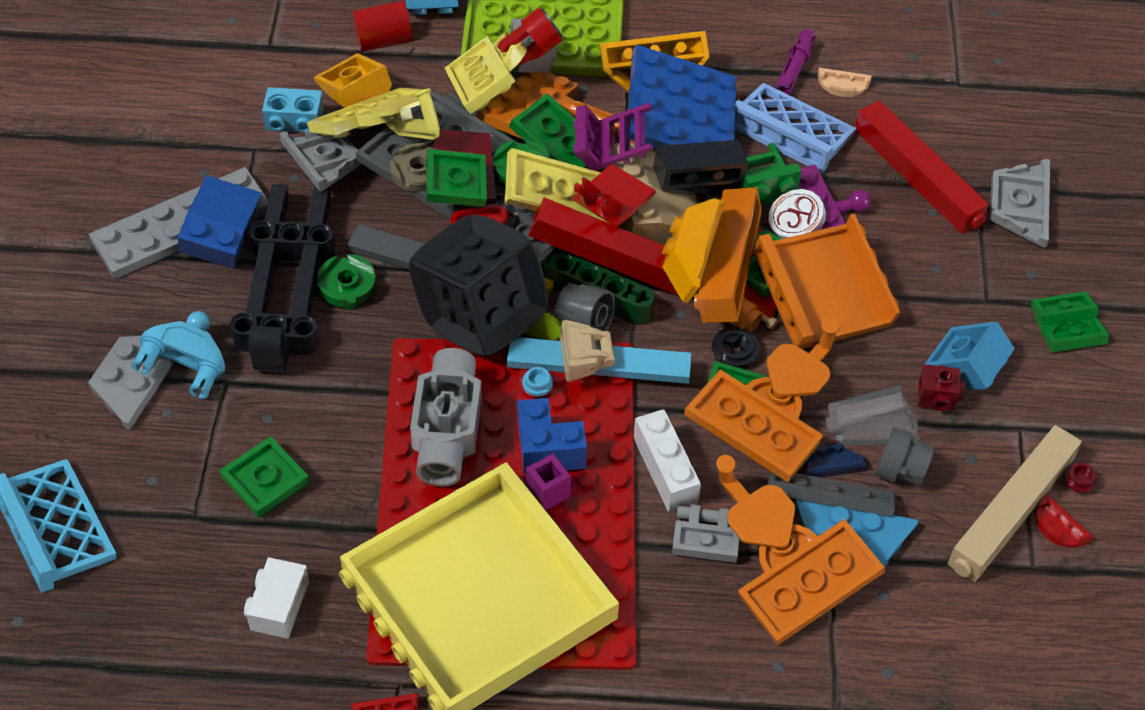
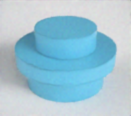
(537, 381)

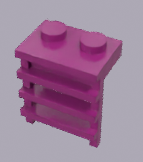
(596, 137)

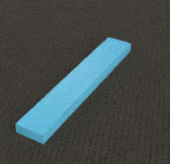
(629, 361)

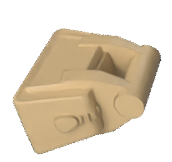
(580, 351)

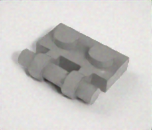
(704, 540)

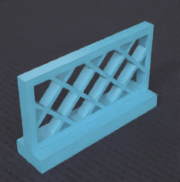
(29, 537)

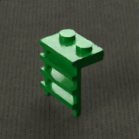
(773, 179)

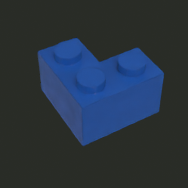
(542, 438)

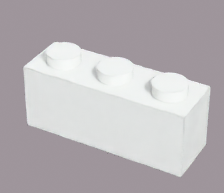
(666, 460)

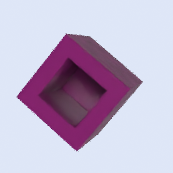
(548, 481)

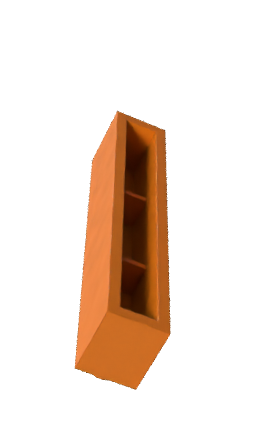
(729, 257)

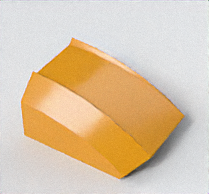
(354, 80)

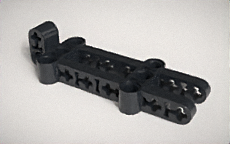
(275, 336)

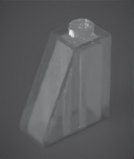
(871, 417)

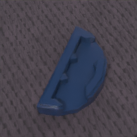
(833, 461)

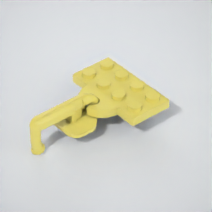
(386, 108)

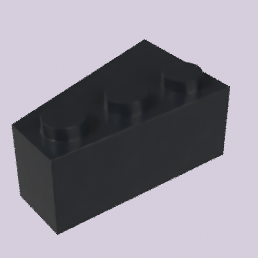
(701, 167)

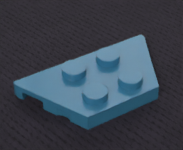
(880, 533)

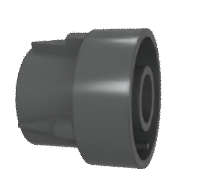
(586, 305)
(904, 458)

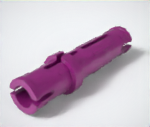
(798, 56)

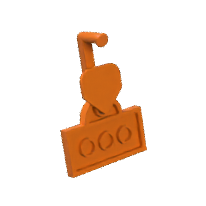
(526, 91)
(765, 413)
(797, 578)

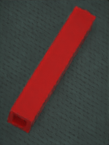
(921, 167)
(600, 243)

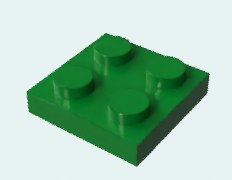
(456, 178)
(264, 476)

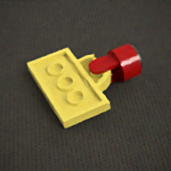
(487, 66)

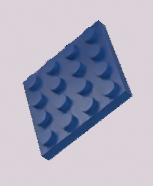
(685, 97)

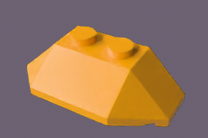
(618, 55)
(690, 246)

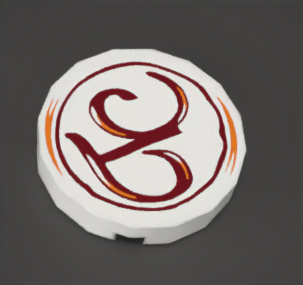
(797, 213)

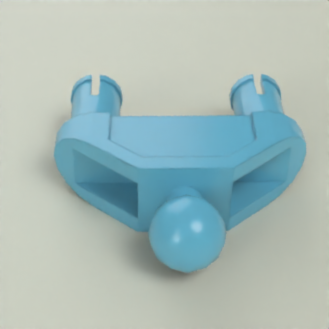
(184, 344)

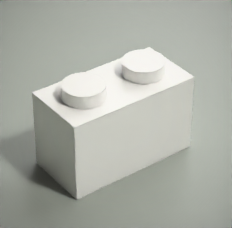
(276, 597)

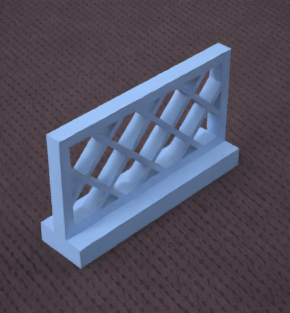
(788, 136)

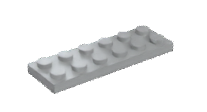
(155, 231)

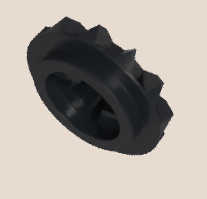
(727, 339)

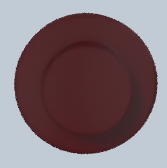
(1080, 478)

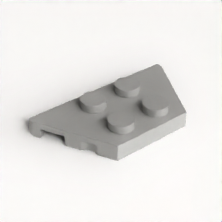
(322, 158)
(1022, 200)
(123, 388)

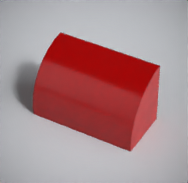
(382, 26)

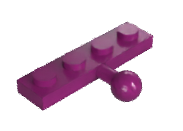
(812, 181)

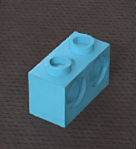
(291, 109)

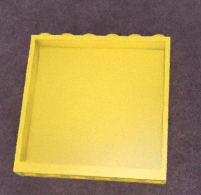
(477, 590)

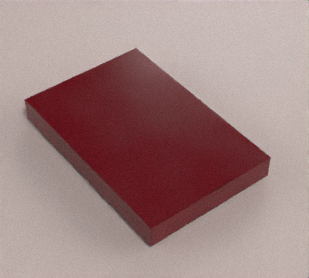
(470, 143)

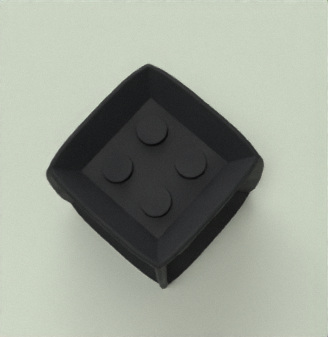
(479, 284)

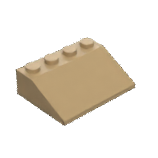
(658, 213)

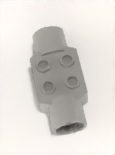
(446, 416)

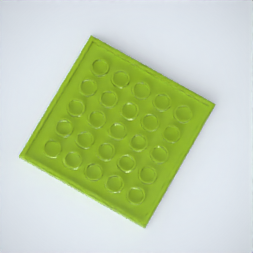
(580, 22)

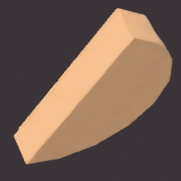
(843, 83)

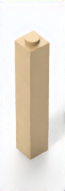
(1014, 504)

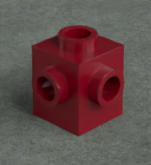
(940, 387)

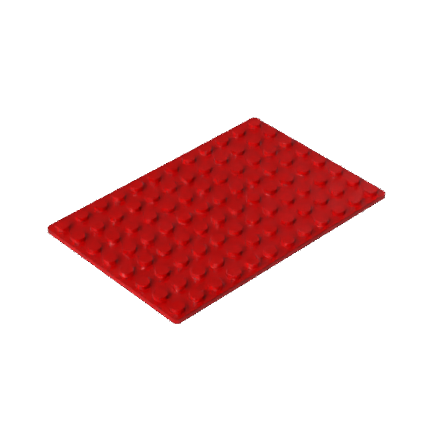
(601, 499)

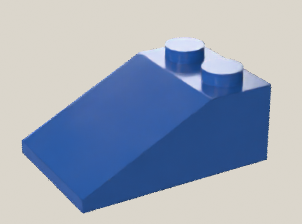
(218, 222)

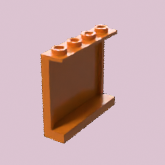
(826, 277)

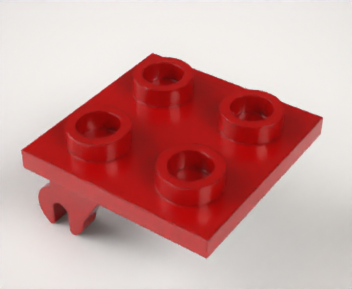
(613, 195)

